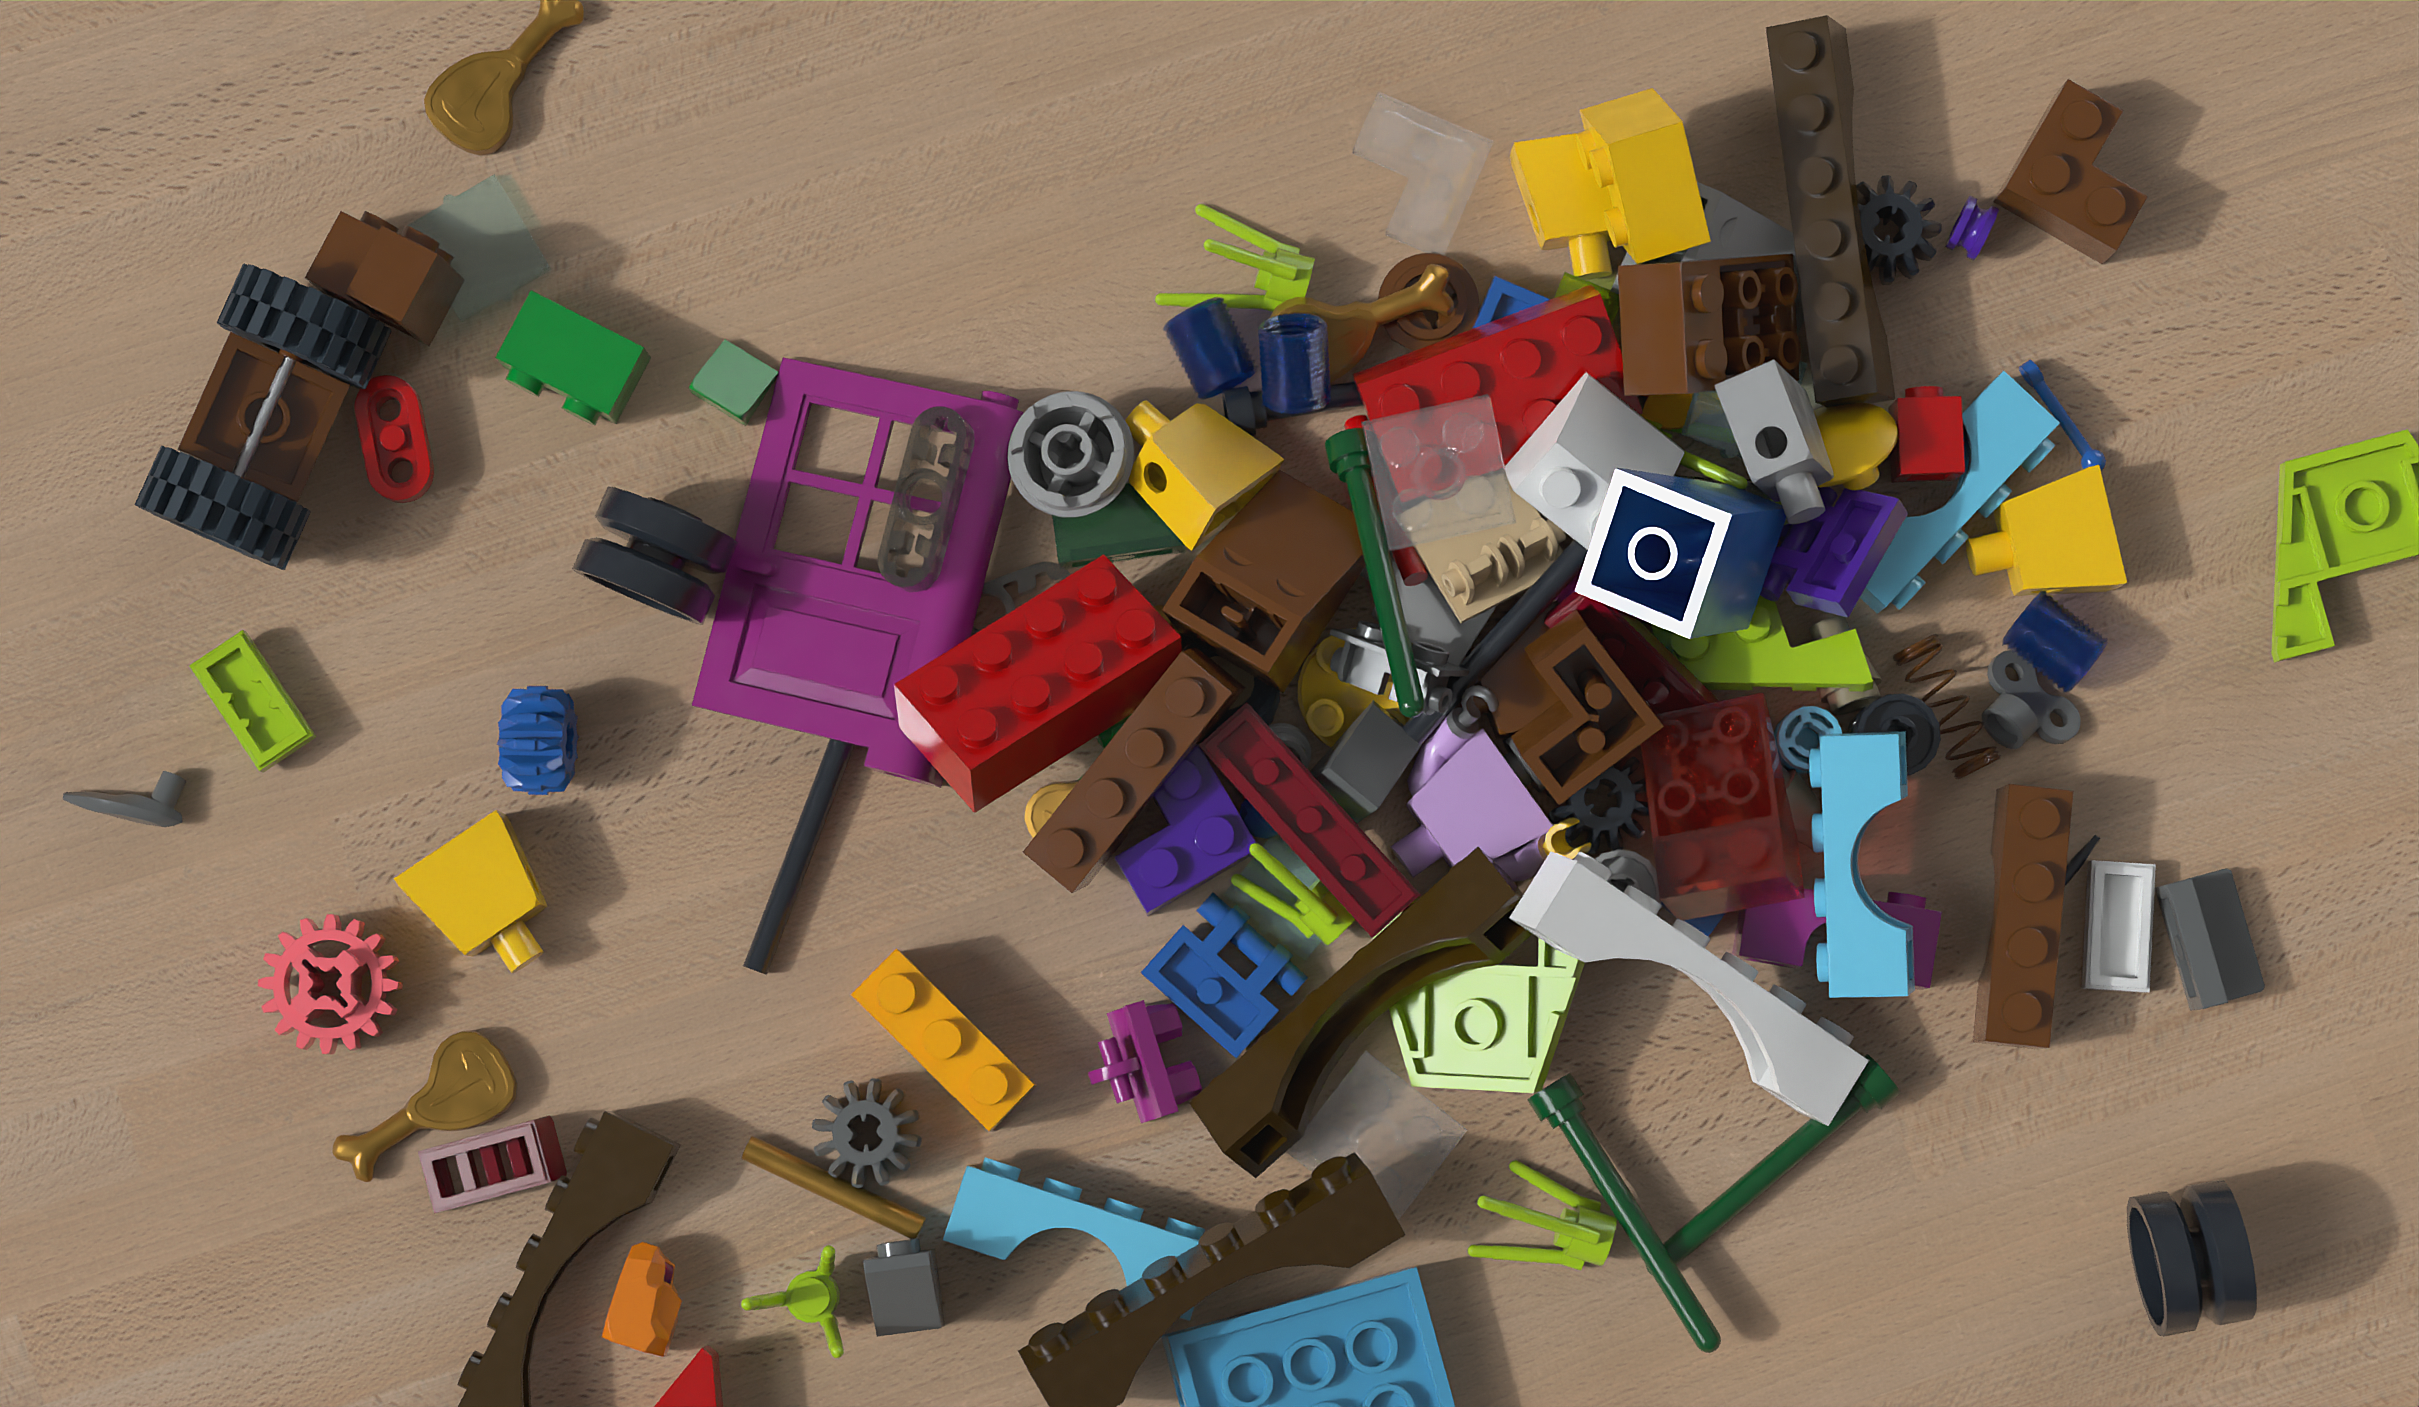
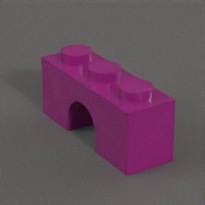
(1780, 931)

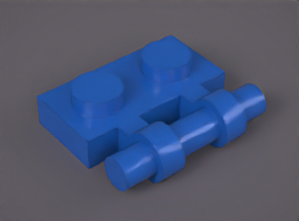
(1210, 989)

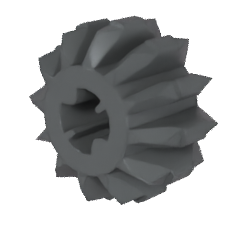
(845, 1135)

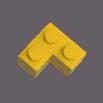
(1646, 163)

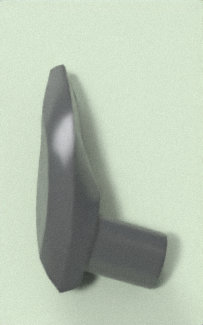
(153, 811)

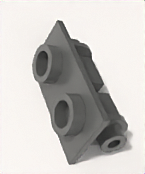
(1366, 665)

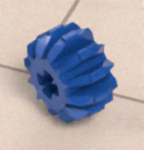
(538, 740)

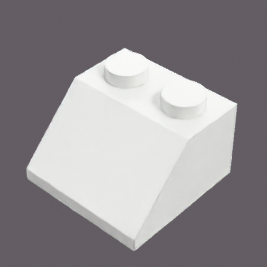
(1575, 452)

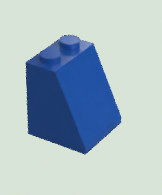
(1681, 552)

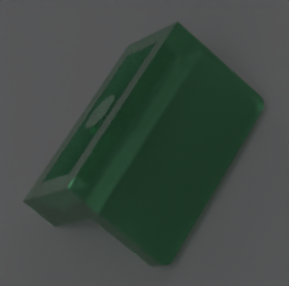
(1120, 531)

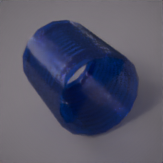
(1210, 348)
(1294, 363)
(2055, 641)

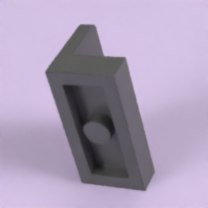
(2210, 939)

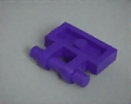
(1843, 555)

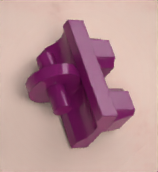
(1136, 1064)

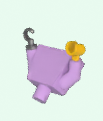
(1474, 799)

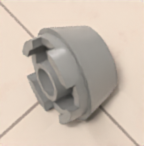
(1070, 454)

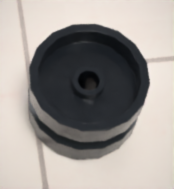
(657, 549)
(2191, 1258)

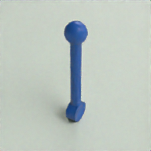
(2035, 379)

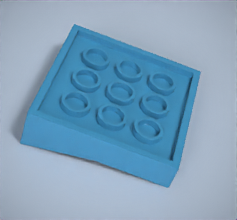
(1326, 1349)

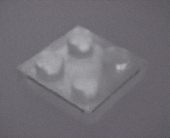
(1438, 472)
(1387, 1126)

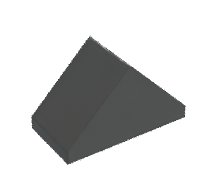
(1366, 762)

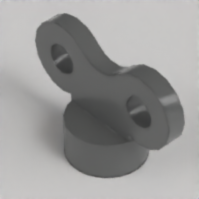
(2025, 706)

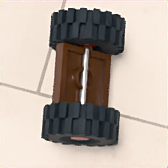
(264, 415)

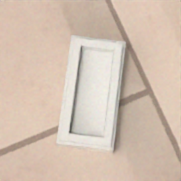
(2118, 926)

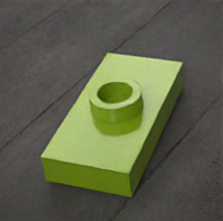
(252, 701)

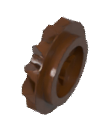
(1413, 329)

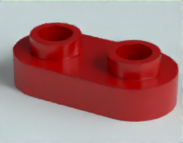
(394, 441)

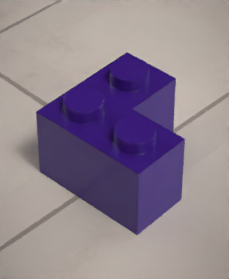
(1199, 843)

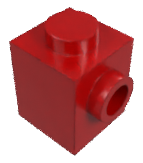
(1928, 436)

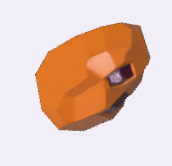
(644, 1302)

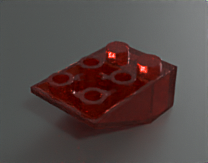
(1720, 810)

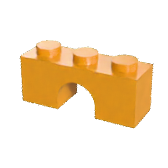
(943, 1040)

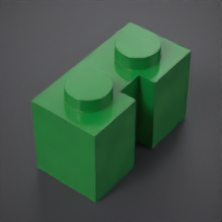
(573, 358)

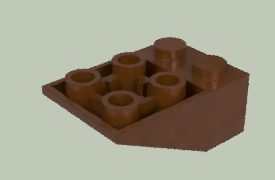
(1706, 321)
(1270, 580)

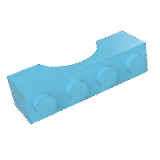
(1999, 435)
(1865, 946)
(1000, 1212)

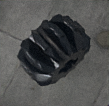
(1912, 234)
(1613, 817)

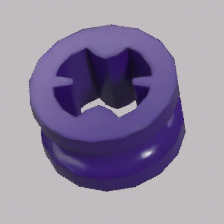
(1972, 228)

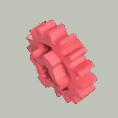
(309, 1004)

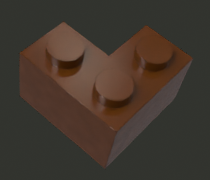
(2060, 187)
(387, 274)
(1597, 713)

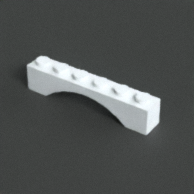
(1785, 1052)

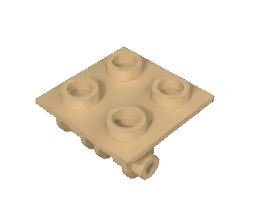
(1495, 563)

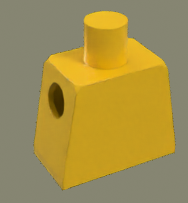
(1564, 202)
(1196, 468)
(2054, 539)
(480, 891)

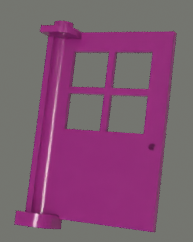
(825, 640)

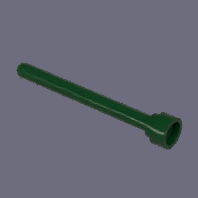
(1350, 460)
(1870, 1090)
(1563, 1108)

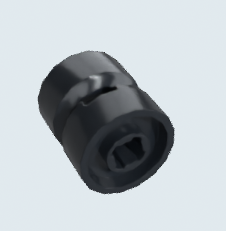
(1906, 715)

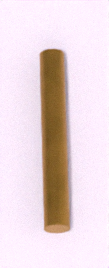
(833, 1188)

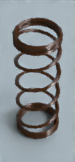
(1927, 645)

